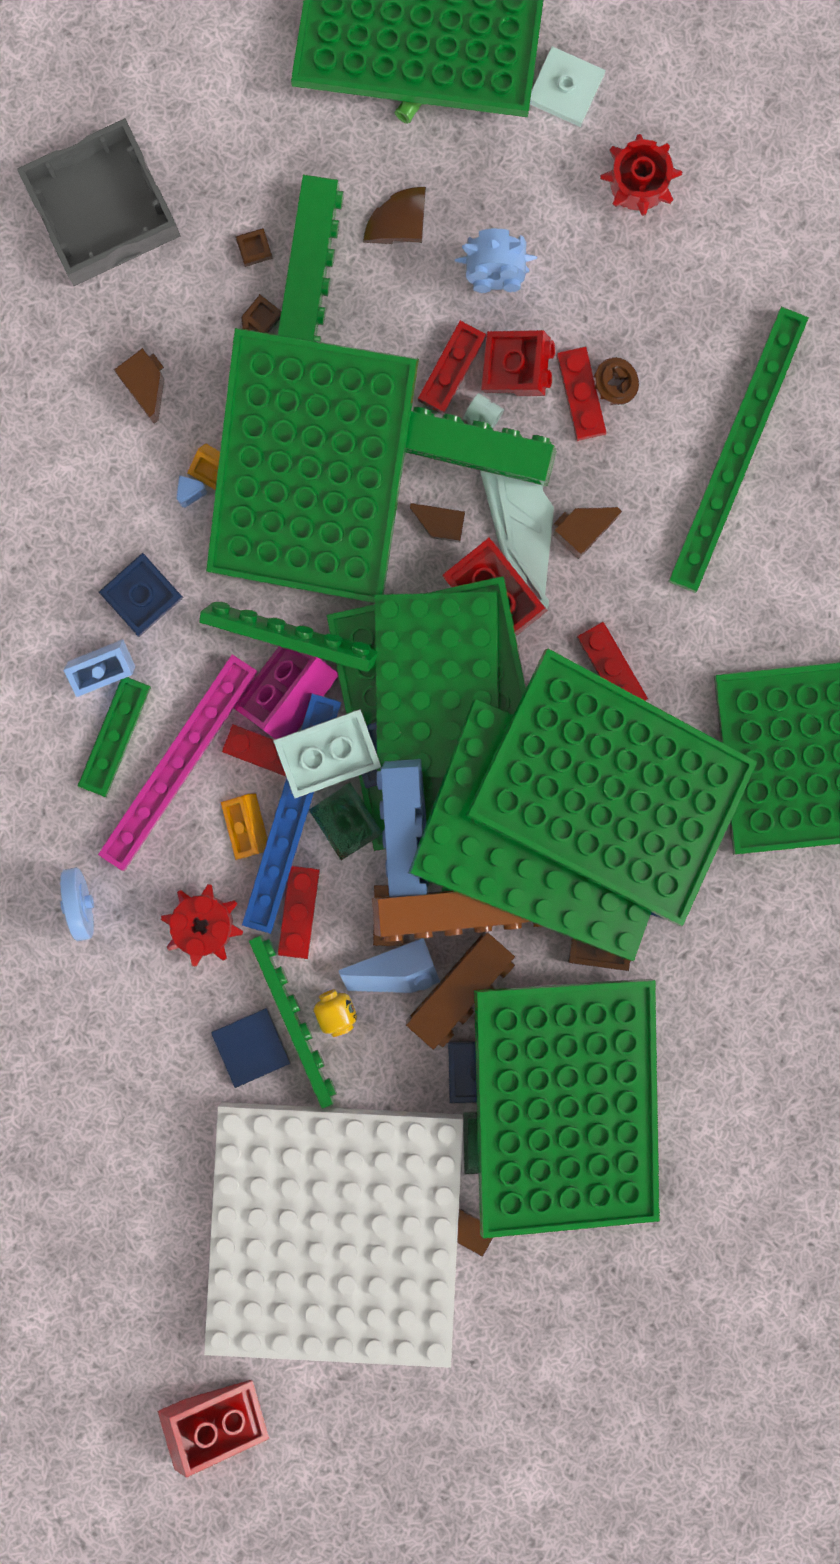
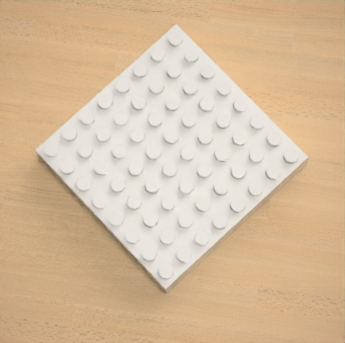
(334, 1234)

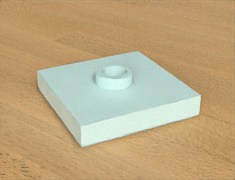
(566, 86)

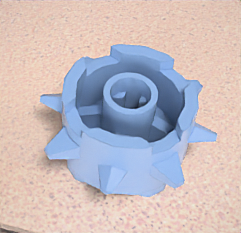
(496, 261)

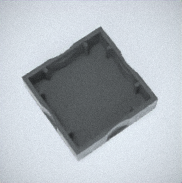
(99, 202)

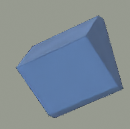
(189, 491)

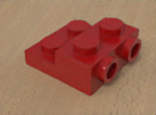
(517, 362)

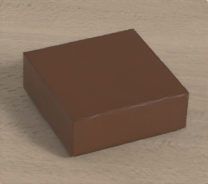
(254, 247)

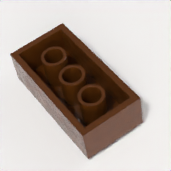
(454, 995)

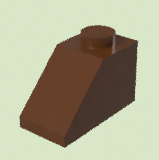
(144, 381)
(584, 527)

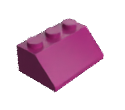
(283, 690)

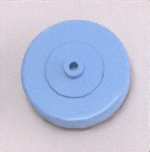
(77, 904)

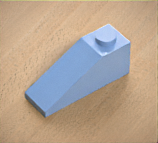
(398, 970)

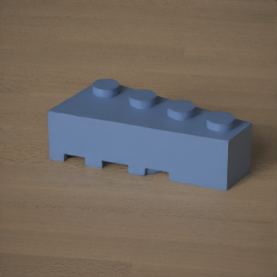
(404, 823)

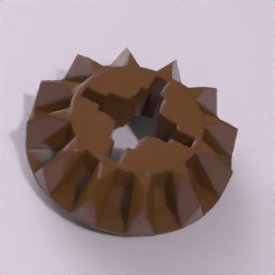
(620, 370)

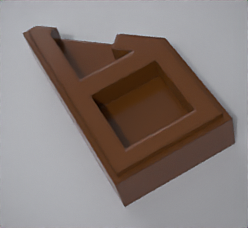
(261, 315)
(440, 522)
(469, 1233)

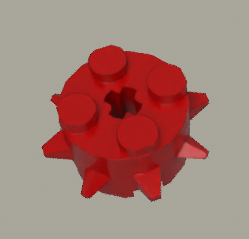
(647, 159)
(196, 942)

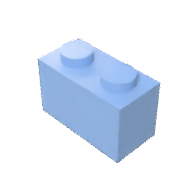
(99, 668)

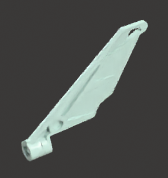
(518, 511)

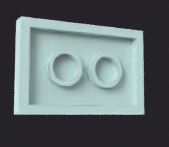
(327, 753)

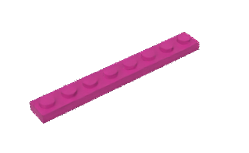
(178, 763)

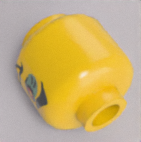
(335, 1013)

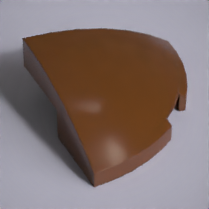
(398, 218)

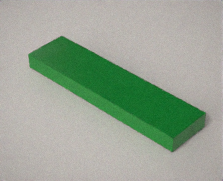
(114, 736)

